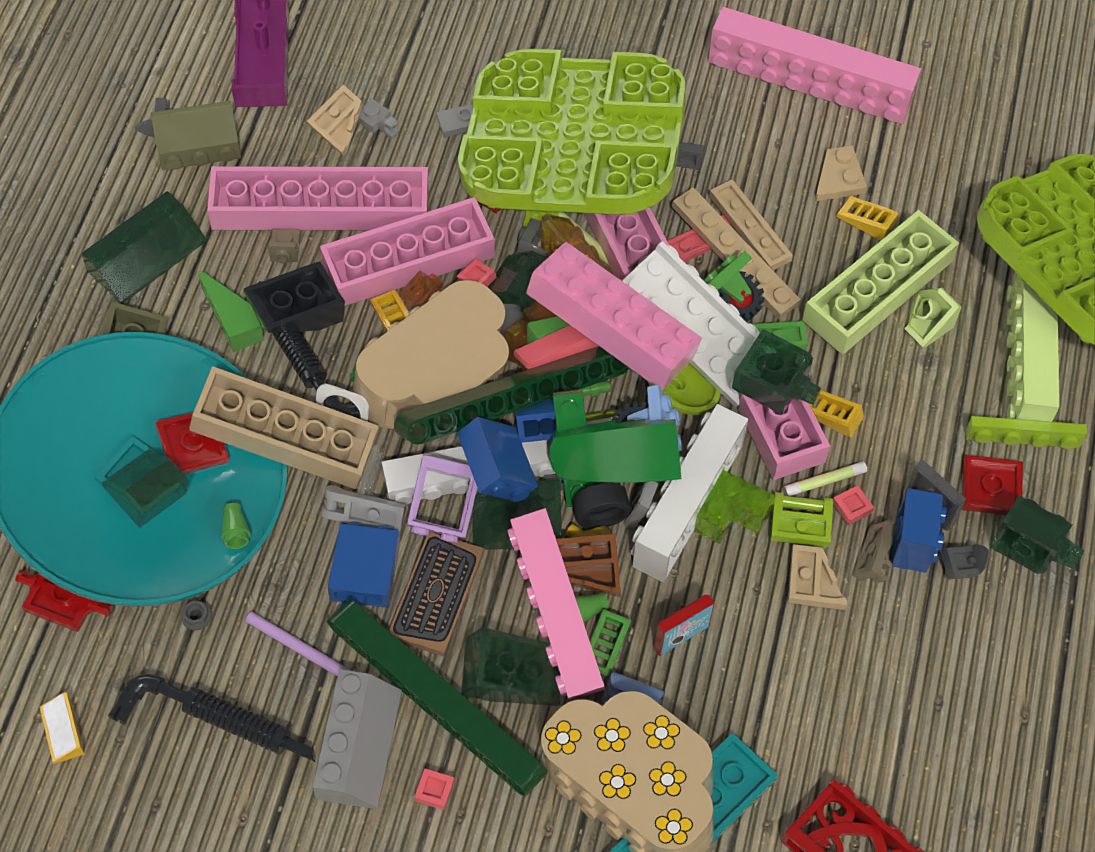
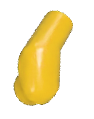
(575, 531)

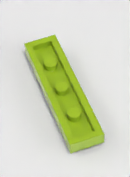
(1026, 432)

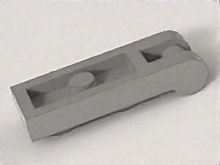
(362, 509)

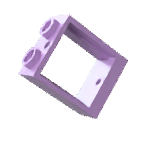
(451, 469)

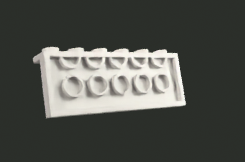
(697, 305)

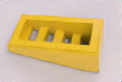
(871, 227)
(384, 300)
(840, 424)

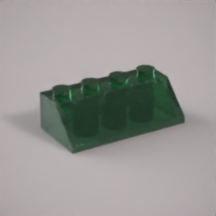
(143, 247)

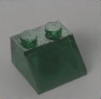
(514, 278)
(146, 486)

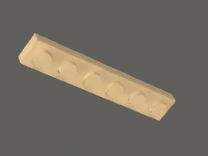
(726, 241)

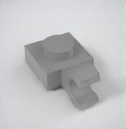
(376, 117)

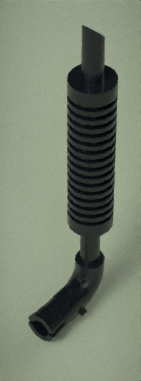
(310, 369)
(212, 711)

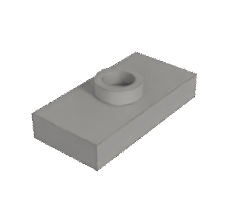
(455, 120)
(641, 504)

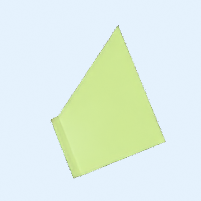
(932, 315)

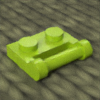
(799, 526)

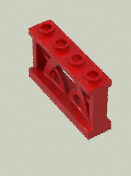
(869, 825)

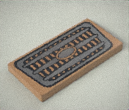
(436, 594)

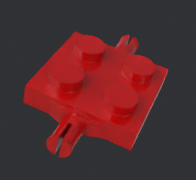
(57, 604)

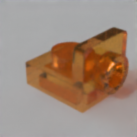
(421, 289)
(516, 338)

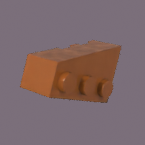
(592, 563)

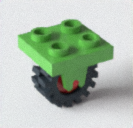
(736, 288)

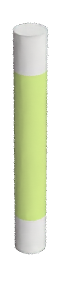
(825, 479)

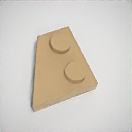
(338, 119)
(840, 175)
(813, 580)

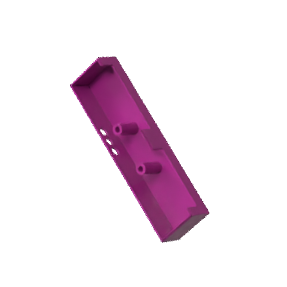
(261, 53)

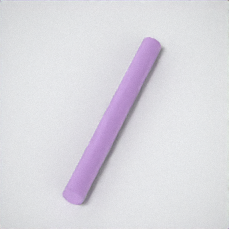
(294, 643)

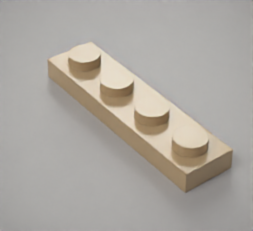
(750, 224)

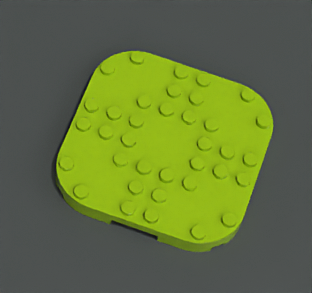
(573, 132)
(1048, 236)

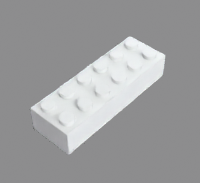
(675, 515)

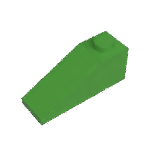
(233, 314)

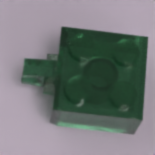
(775, 373)
(1035, 537)

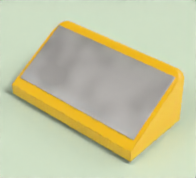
(61, 728)

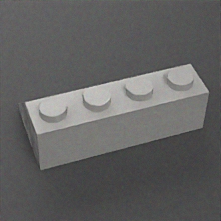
(357, 740)

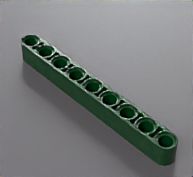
(502, 394)
(437, 698)

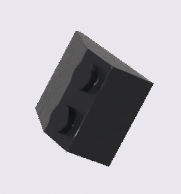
(297, 300)

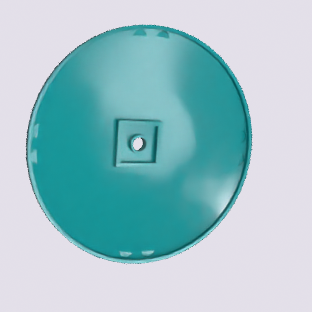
(83, 421)

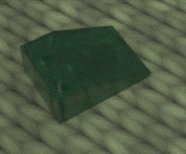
(494, 514)
(509, 669)

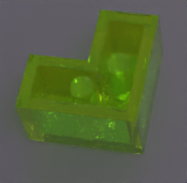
(736, 502)

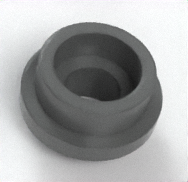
(192, 608)

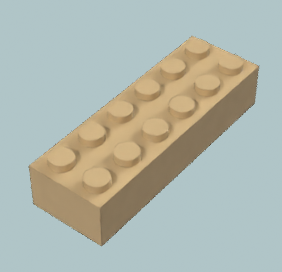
(283, 427)

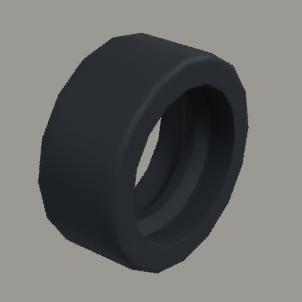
(601, 505)

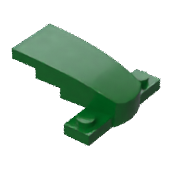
(609, 449)

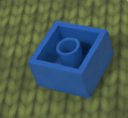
(918, 530)

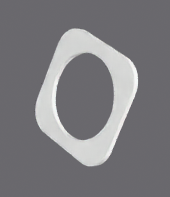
(327, 390)

